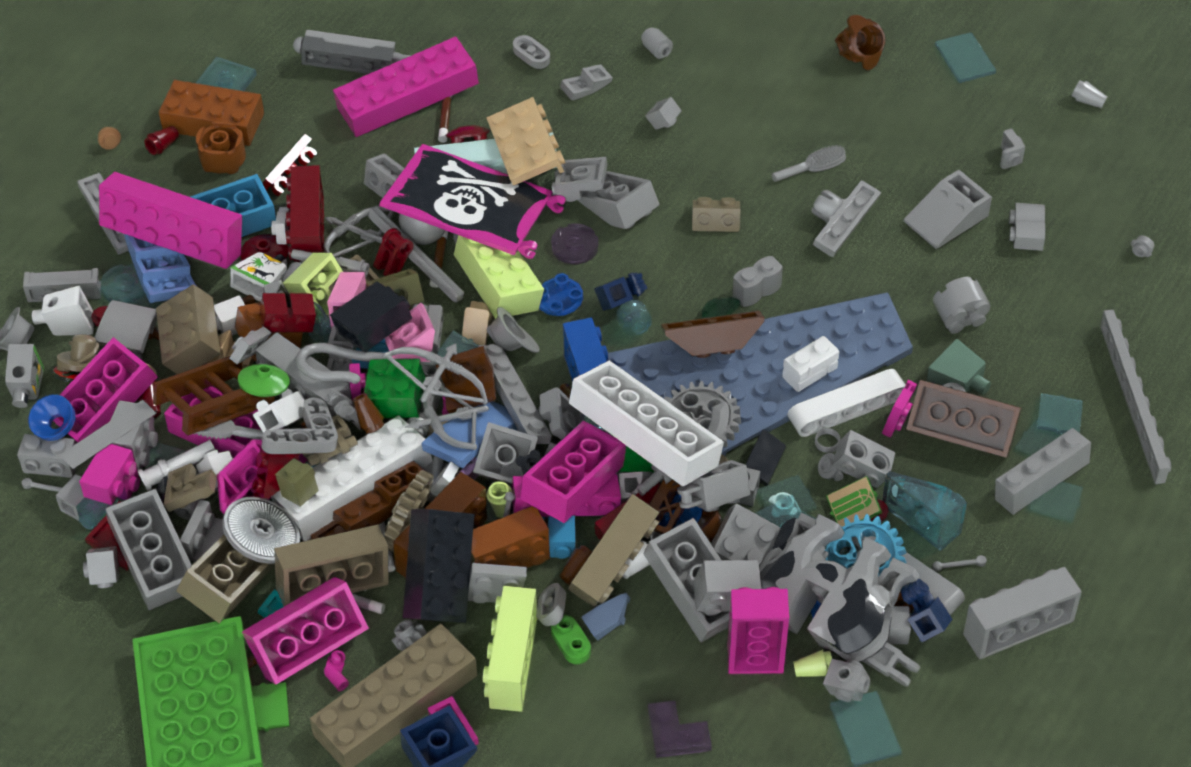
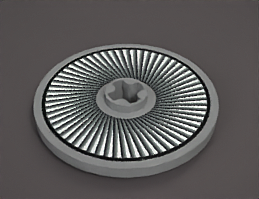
(242, 524)

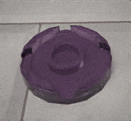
(574, 244)

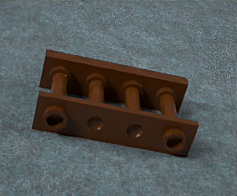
(211, 410)

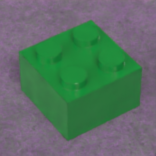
(393, 390)

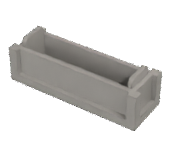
(40, 284)

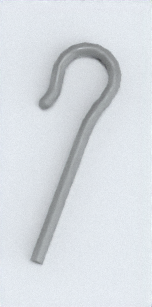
(338, 351)

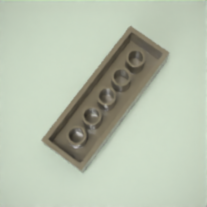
(393, 697)

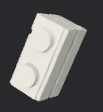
(810, 363)

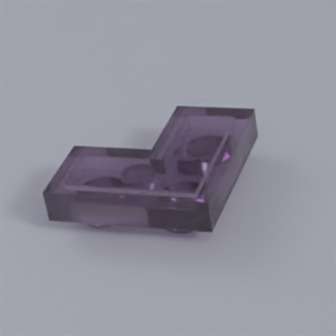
(675, 738)

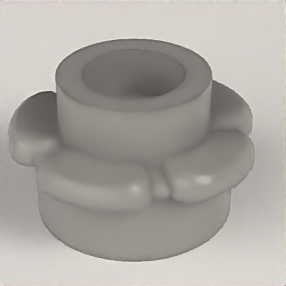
(1142, 246)

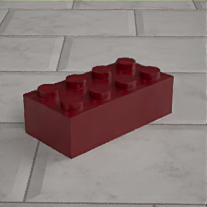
(305, 211)

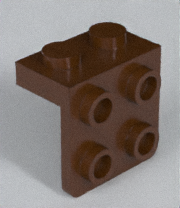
(479, 364)

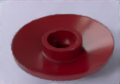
(263, 243)

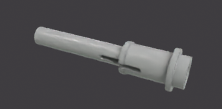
(346, 265)

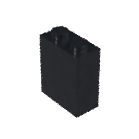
(371, 316)

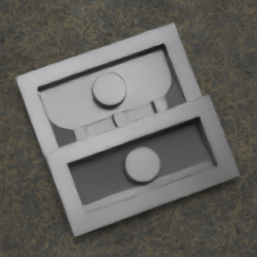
(127, 324)

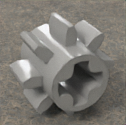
(407, 633)

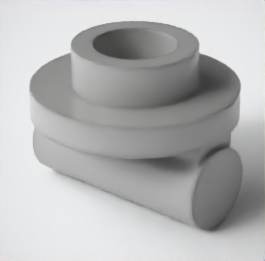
(826, 469)

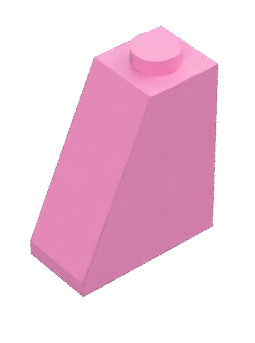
(346, 287)

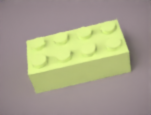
(499, 277)
(511, 648)

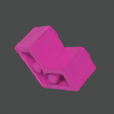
(110, 475)

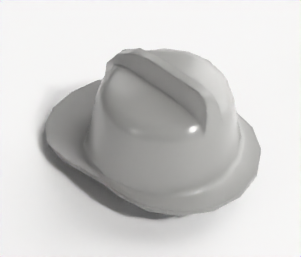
(15, 330)
(509, 334)

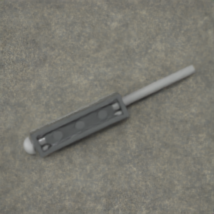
(346, 52)

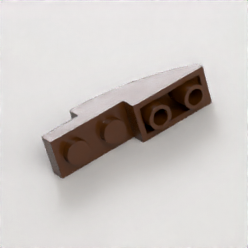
(377, 504)

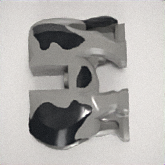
(853, 600)

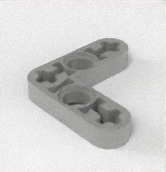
(316, 437)

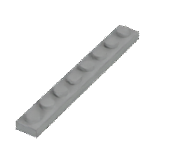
(1137, 403)

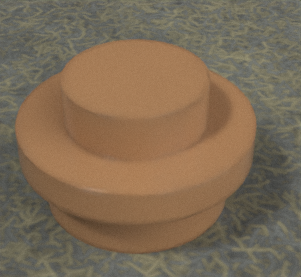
(109, 138)

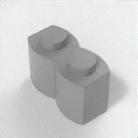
(1028, 226)
(757, 281)

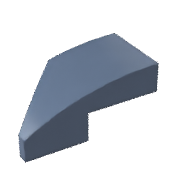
(607, 616)

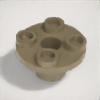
(82, 352)

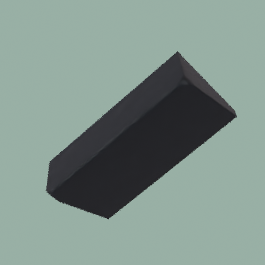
(766, 456)

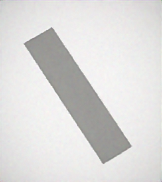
(107, 434)

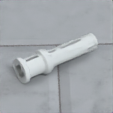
(154, 474)

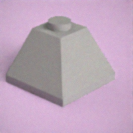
(499, 453)

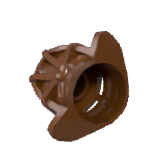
(858, 42)

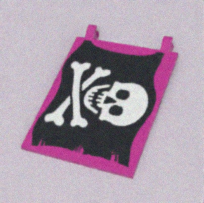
(470, 200)

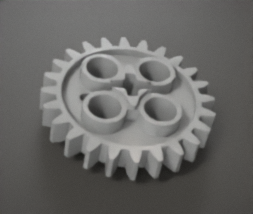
(703, 400)

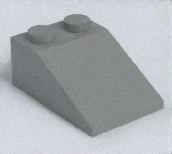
(621, 199)

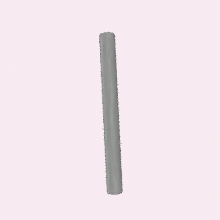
(445, 283)

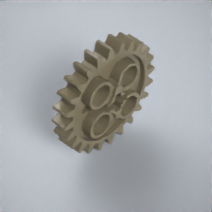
(413, 498)

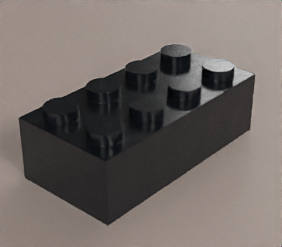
(438, 565)

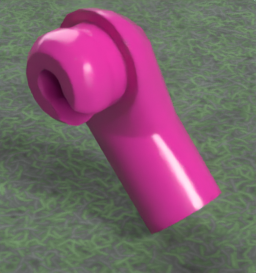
(334, 668)

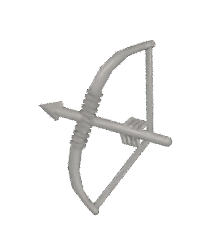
(342, 227)
(433, 382)
(462, 413)

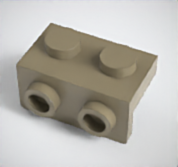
(716, 214)

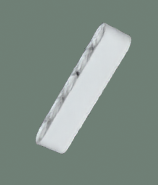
(846, 402)

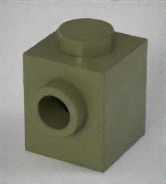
(297, 482)

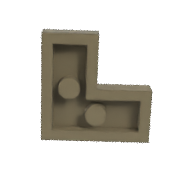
(186, 486)

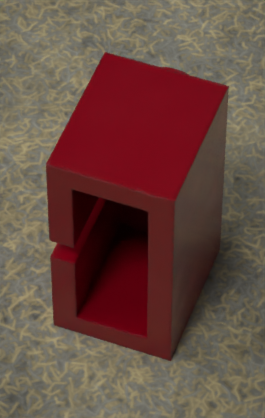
(279, 318)

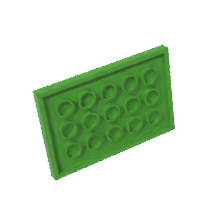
(197, 697)

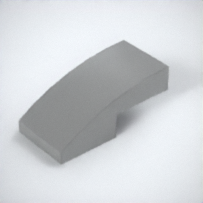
(589, 81)

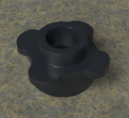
(523, 462)

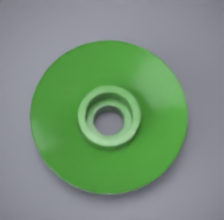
(263, 380)

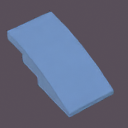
(159, 269)
(462, 431)

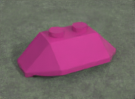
(238, 475)

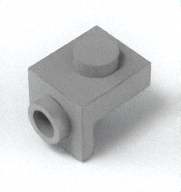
(1012, 149)

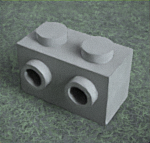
(44, 457)

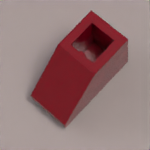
(268, 465)

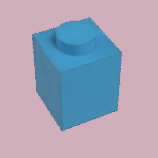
(561, 537)

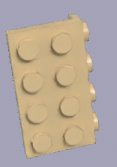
(525, 141)

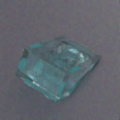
(925, 507)

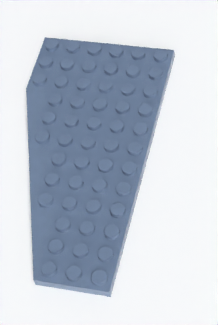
(861, 329)

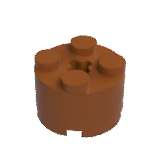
(221, 147)

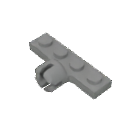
(90, 189)
(842, 215)

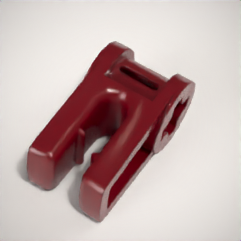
(393, 253)

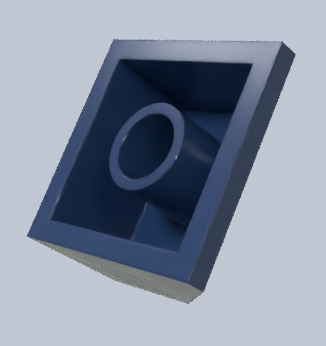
(438, 741)

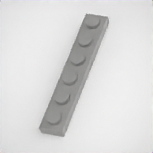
(516, 396)

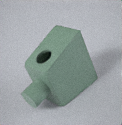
(959, 366)

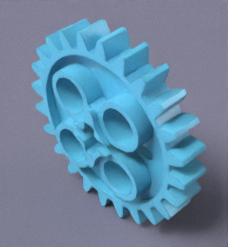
(861, 529)

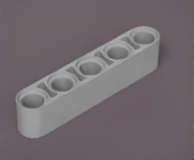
(948, 593)

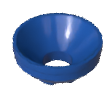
(45, 411)

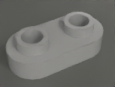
(531, 52)
(551, 605)

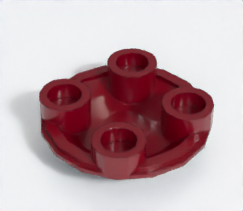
(477, 132)

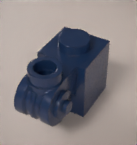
(620, 290)
(929, 612)

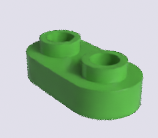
(569, 637)

